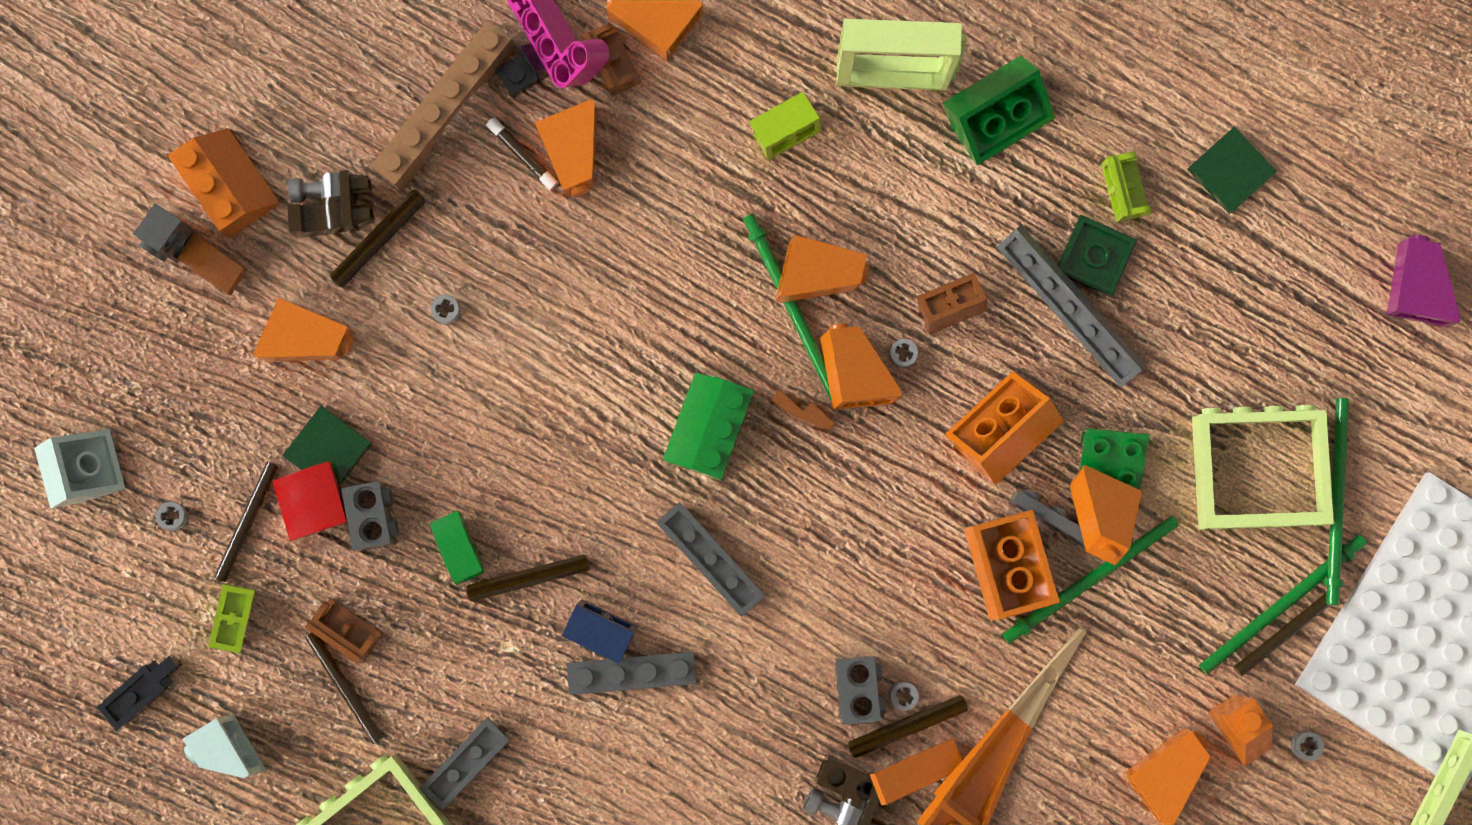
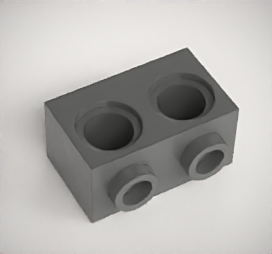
(163, 234)
(360, 518)
(849, 690)

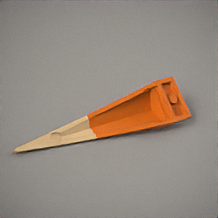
(978, 781)

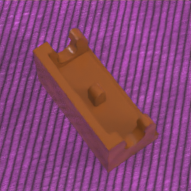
(619, 71)
(952, 303)
(344, 631)

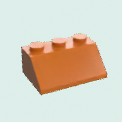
(224, 180)
(1004, 427)
(1011, 565)

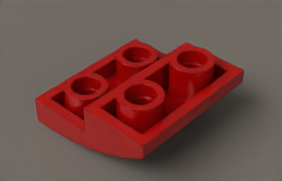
(310, 501)

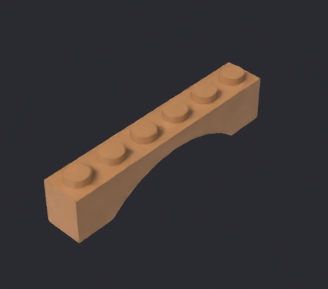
(415, 139)

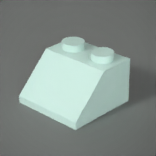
(79, 467)
(223, 748)

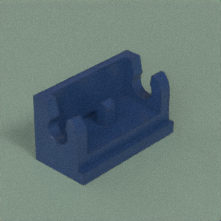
(599, 631)

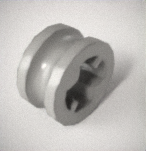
(451, 316)
(912, 349)
(177, 523)
(895, 700)
(1314, 753)

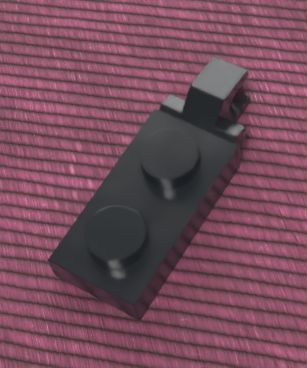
(138, 692)

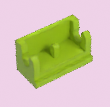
(785, 125)
(1125, 187)
(231, 618)

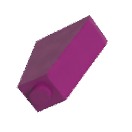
(1422, 284)

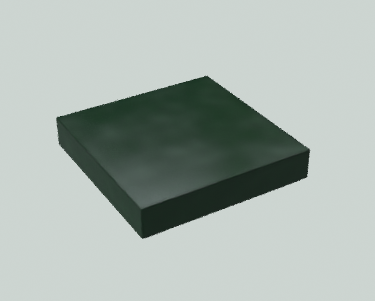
(1231, 170)
(1096, 255)
(326, 440)

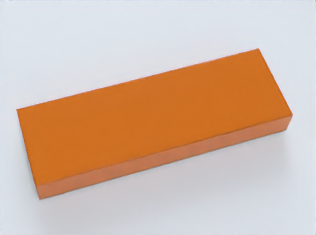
(916, 771)

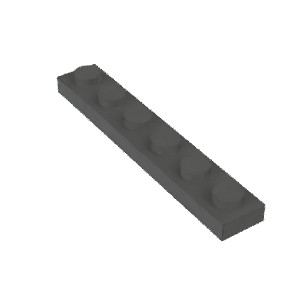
(1071, 306)

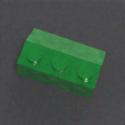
(999, 109)
(708, 426)

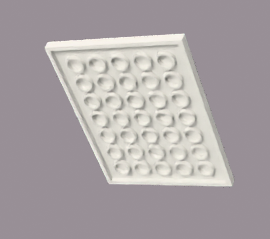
(1404, 636)

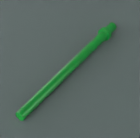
(757, 236)
(1333, 578)
(1279, 607)
(1024, 626)

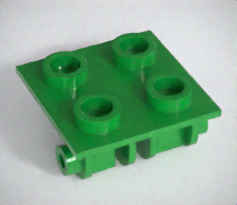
(1116, 454)

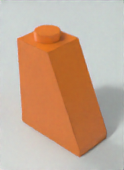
(656, 23)
(572, 146)
(819, 270)
(302, 336)
(855, 370)
(1105, 513)
(1244, 727)
(1170, 774)

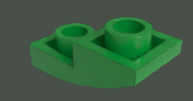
(456, 547)

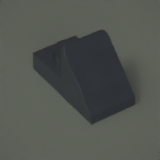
(522, 71)

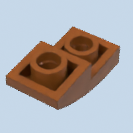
(212, 263)
(813, 415)

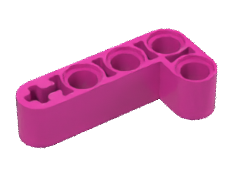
(564, 57)

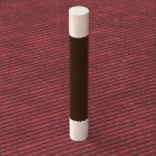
(522, 153)

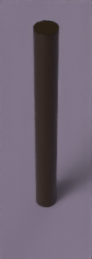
(246, 521)
(1281, 636)
(344, 688)

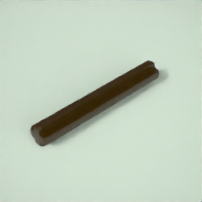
(377, 238)
(527, 577)
(907, 726)

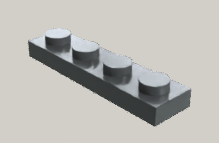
(710, 559)
(631, 673)

